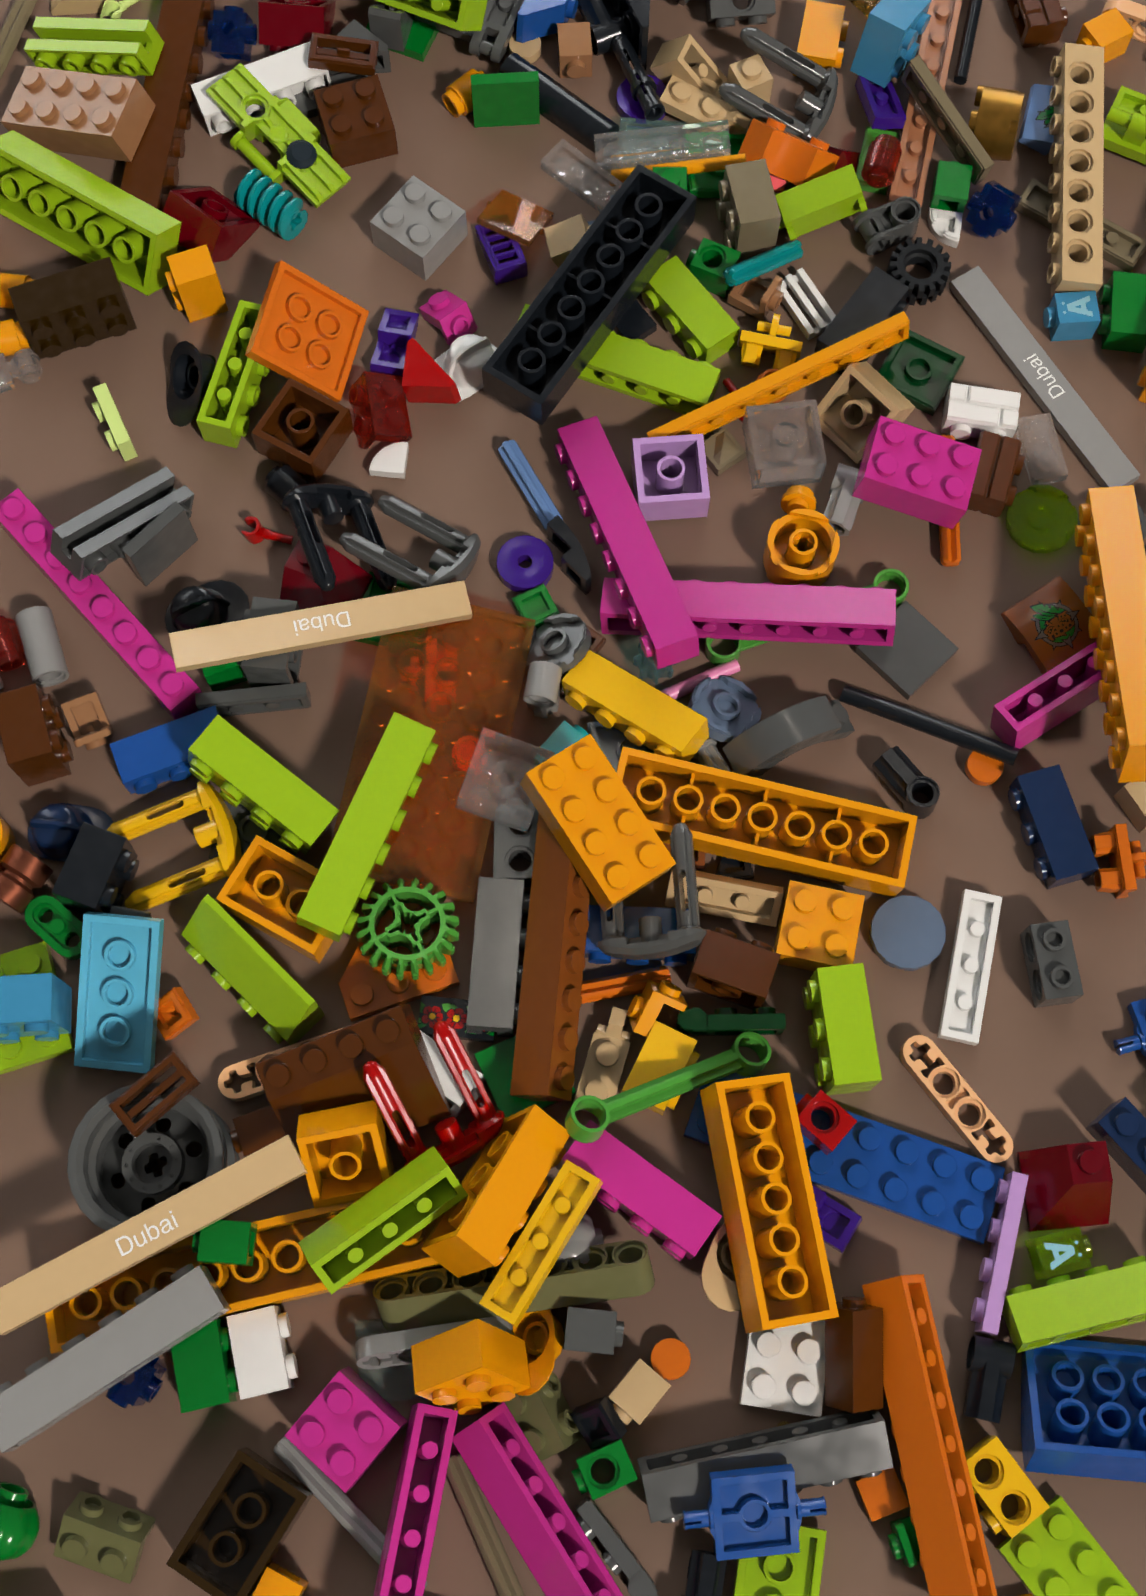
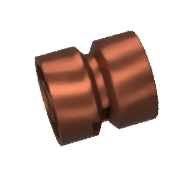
(19, 876)

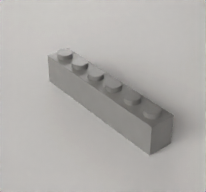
(108, 1355)

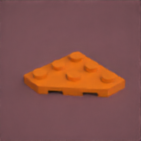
(371, 992)

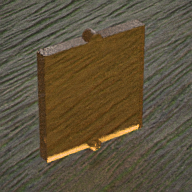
(515, 218)

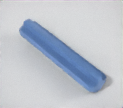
(528, 482)

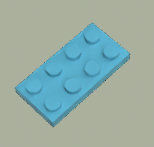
(118, 992)

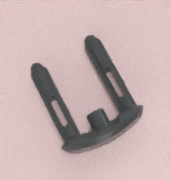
(816, 106)
(447, 567)
(652, 941)

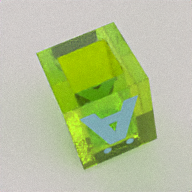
(1059, 1253)

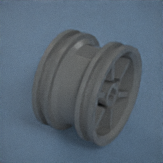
(98, 1157)

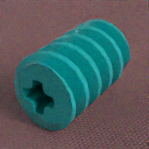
(271, 205)

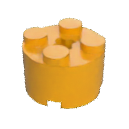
(802, 531)

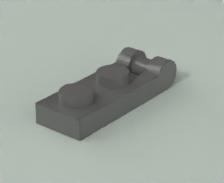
(499, 23)

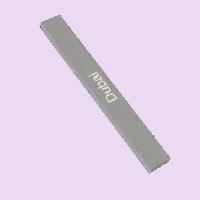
(1043, 380)

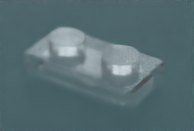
(1041, 449)

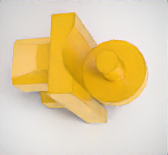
(754, 343)

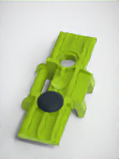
(286, 128)

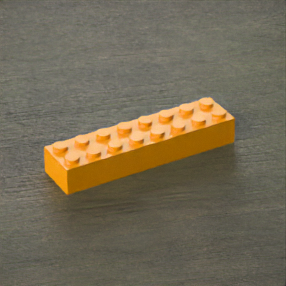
(1117, 597)
(772, 822)

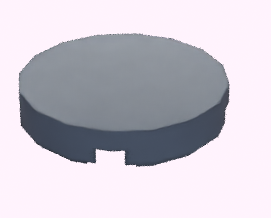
(726, 705)
(907, 933)

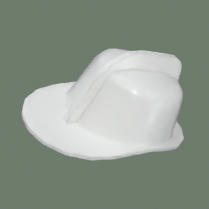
(465, 362)

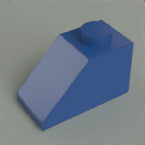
(541, 17)

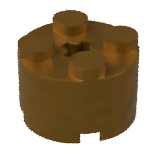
(997, 120)

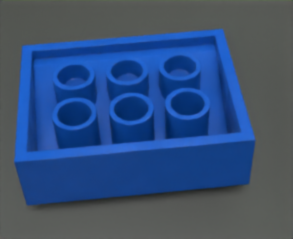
(1084, 1410)

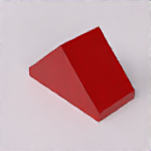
(425, 380)

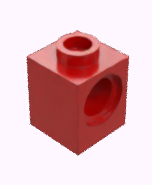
(840, 1121)

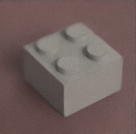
(419, 227)

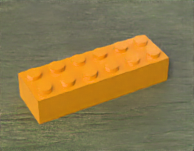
(768, 1202)

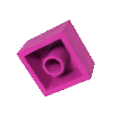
(346, 1428)

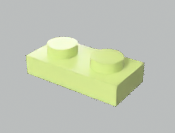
(107, 411)

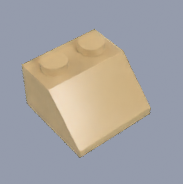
(855, 406)

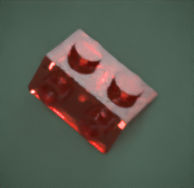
(379, 409)

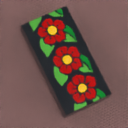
(453, 1012)

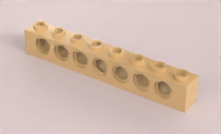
(1077, 169)

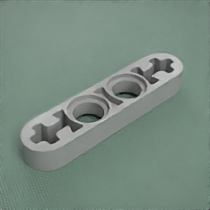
(395, 1347)

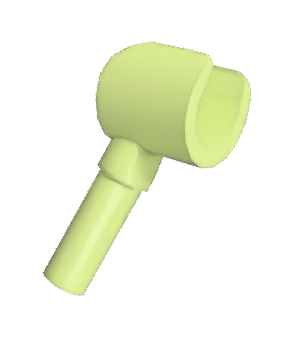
(114, 9)

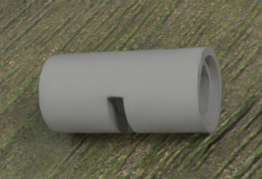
(42, 646)

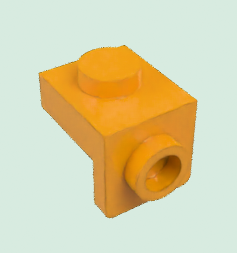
(646, 1008)

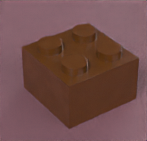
(356, 121)
(303, 430)
(33, 735)
(734, 969)

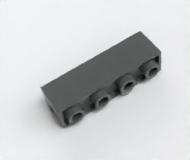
(97, 535)
(496, 956)

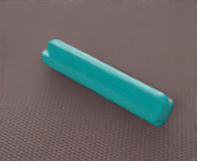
(763, 263)

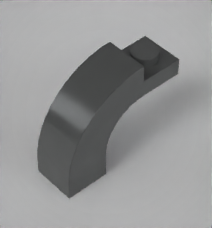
(787, 733)

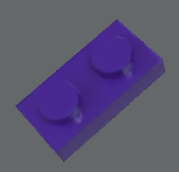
(880, 104)

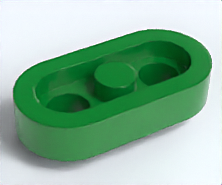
(59, 929)

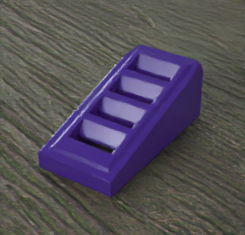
(507, 270)

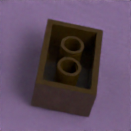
(72, 308)
(240, 1526)

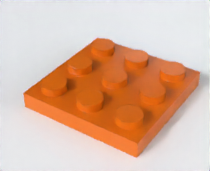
(307, 331)

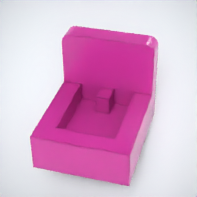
(449, 315)

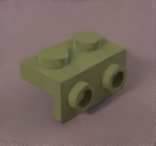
(545, 1419)
(103, 1536)

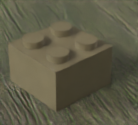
(748, 208)

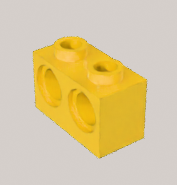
(1005, 1480)

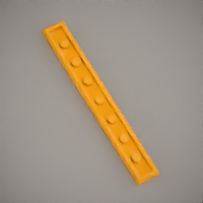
(789, 378)

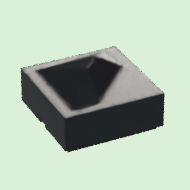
(598, 1422)

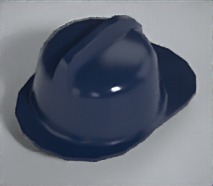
(57, 826)

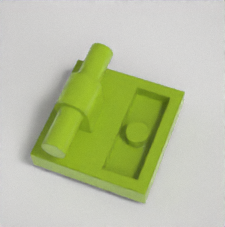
(1127, 125)

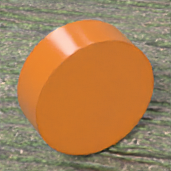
(983, 769)
(670, 1358)

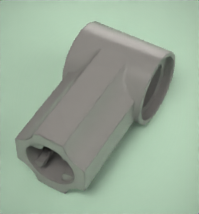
(842, 505)
(543, 688)

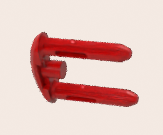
(456, 1144)

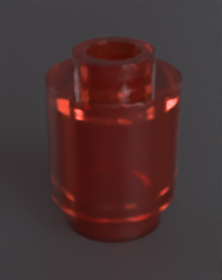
(882, 161)
(11, 647)

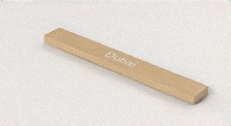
(319, 626)
(148, 1233)

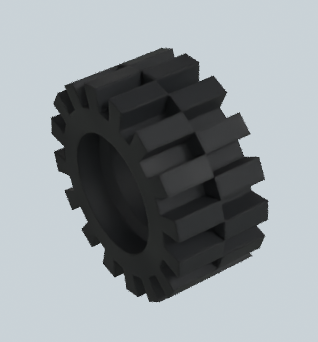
(925, 256)

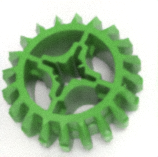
(393, 936)

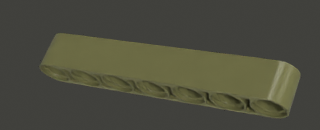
(440, 1297)

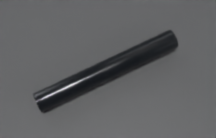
(967, 42)

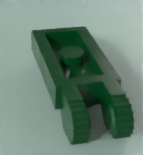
(729, 1023)

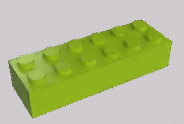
(85, 213)

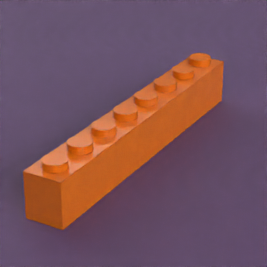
(929, 1442)

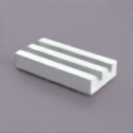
(816, 298)

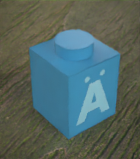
(1072, 316)

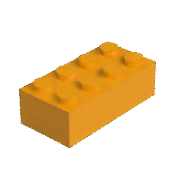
(597, 822)
(499, 1191)

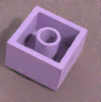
(670, 477)

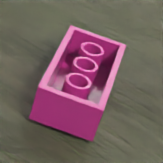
(645, 1195)

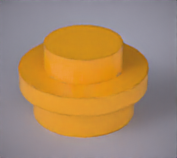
(798, 498)

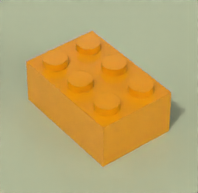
(268, 894)

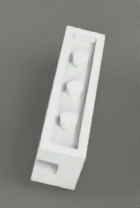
(280, 74)

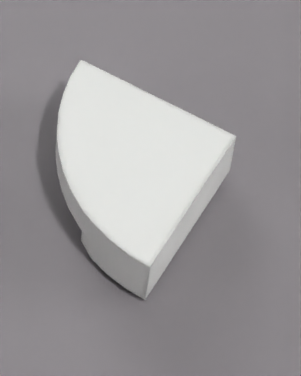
(945, 226)
(391, 461)

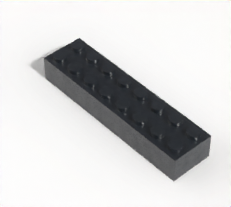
(589, 294)

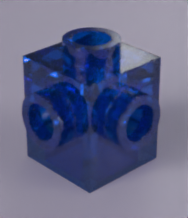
(232, 34)
(1003, 204)
(143, 1388)

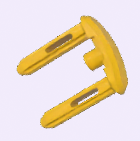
(219, 830)

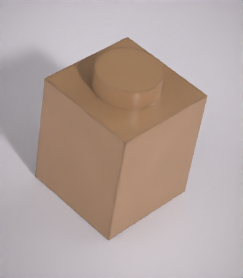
(574, 50)

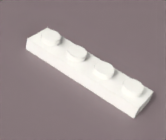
(970, 967)

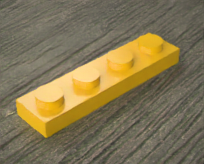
(541, 1243)

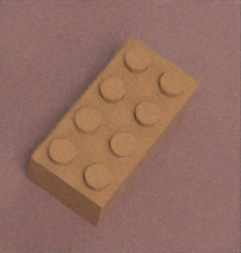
(80, 112)

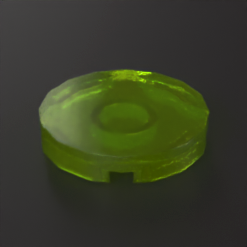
(1041, 519)

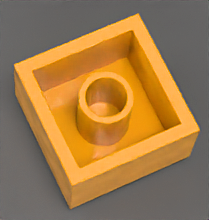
(817, 926)
(343, 1152)
(470, 1367)

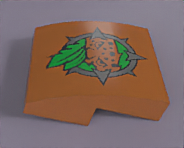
(1050, 624)

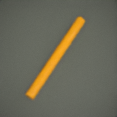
(693, 166)

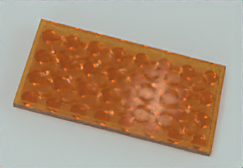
(455, 683)

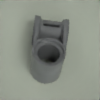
(883, 228)

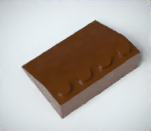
(330, 1071)

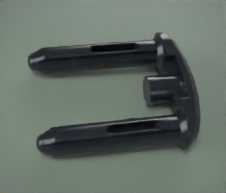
(333, 503)

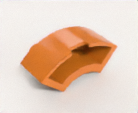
(786, 153)

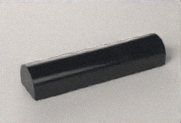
(563, 106)

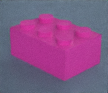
(917, 472)

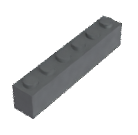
(818, 1448)

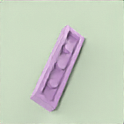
(996, 1269)

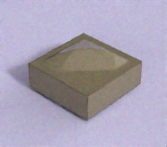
(723, 451)

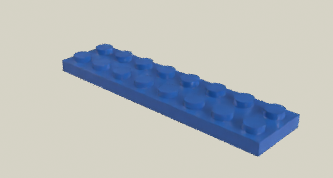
(895, 1172)

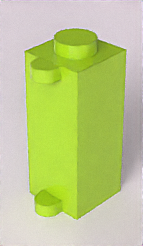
(820, 202)

